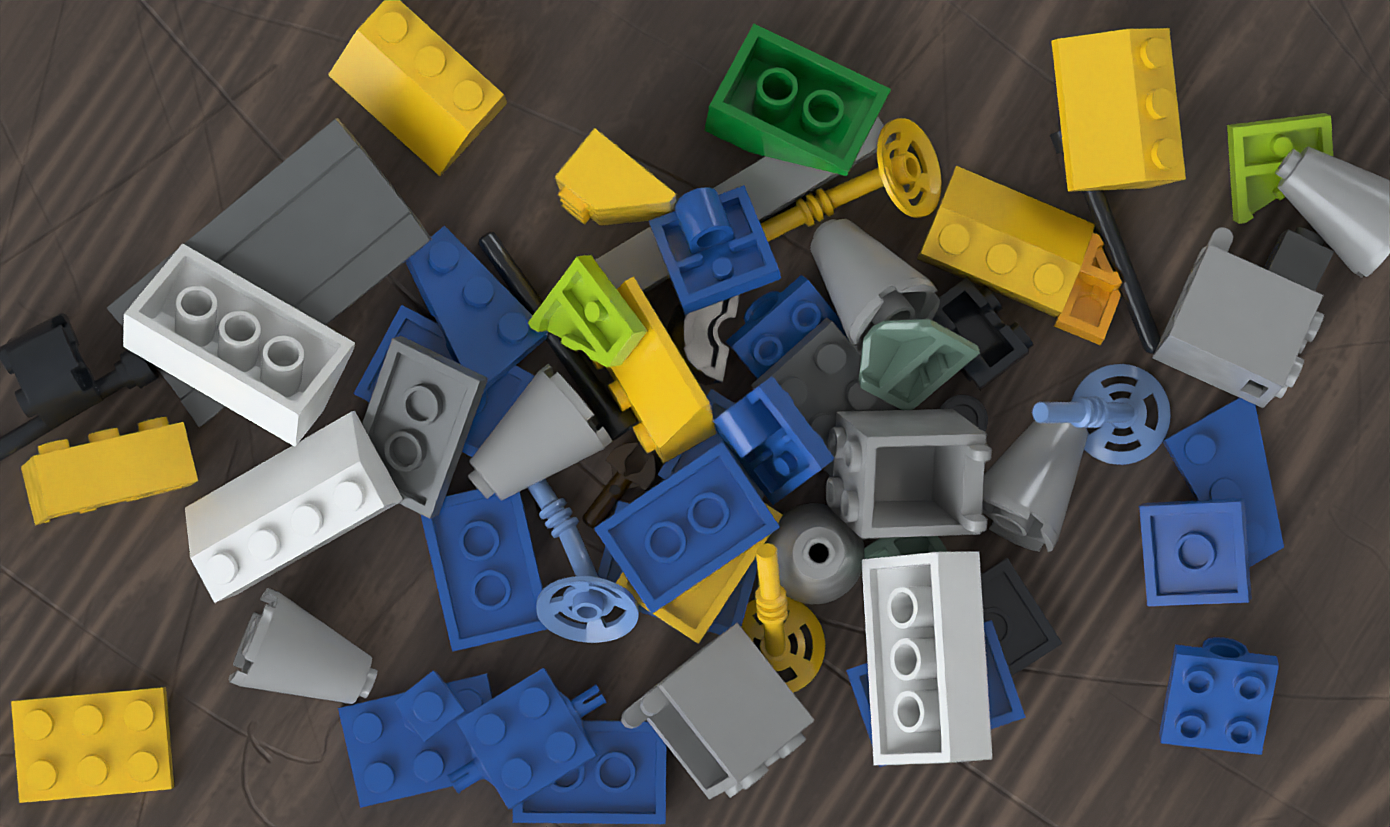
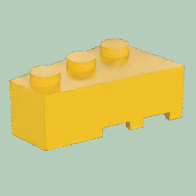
(108, 469)

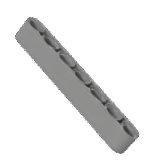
(771, 187)

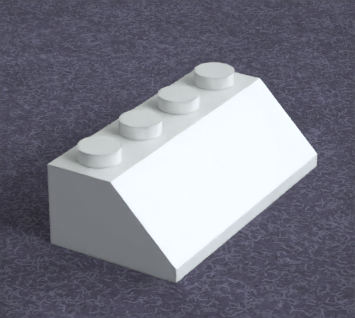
(237, 344)
(288, 507)
(926, 658)

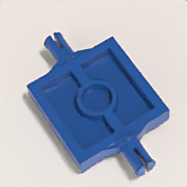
(526, 738)

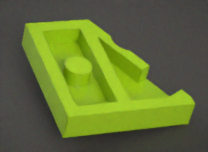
(1258, 151)
(590, 314)

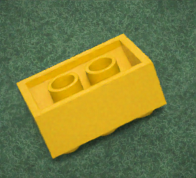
(416, 85)
(1118, 110)
(610, 186)
(1007, 242)
(659, 386)

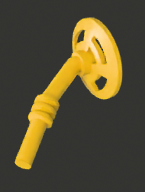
(891, 174)
(772, 610)

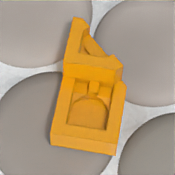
(1092, 296)

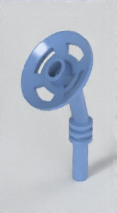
(1095, 408)
(588, 596)

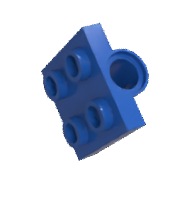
(714, 247)
(779, 323)
(773, 440)
(1218, 697)

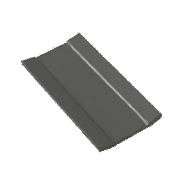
(306, 233)

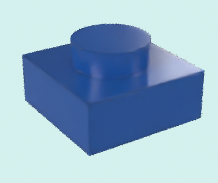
(429, 705)

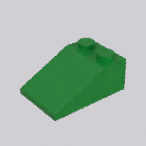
(794, 104)

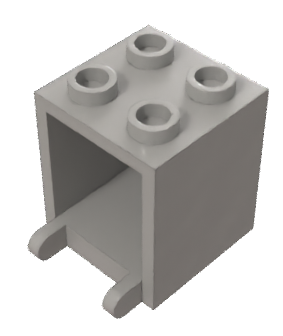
(1239, 325)
(907, 473)
(724, 714)

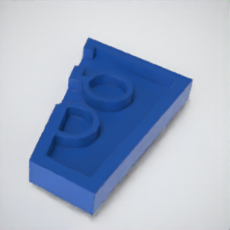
(475, 312)
(1227, 460)

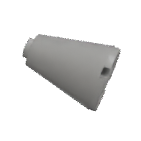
(1342, 205)
(868, 280)
(536, 438)
(1033, 484)
(802, 577)
(300, 655)

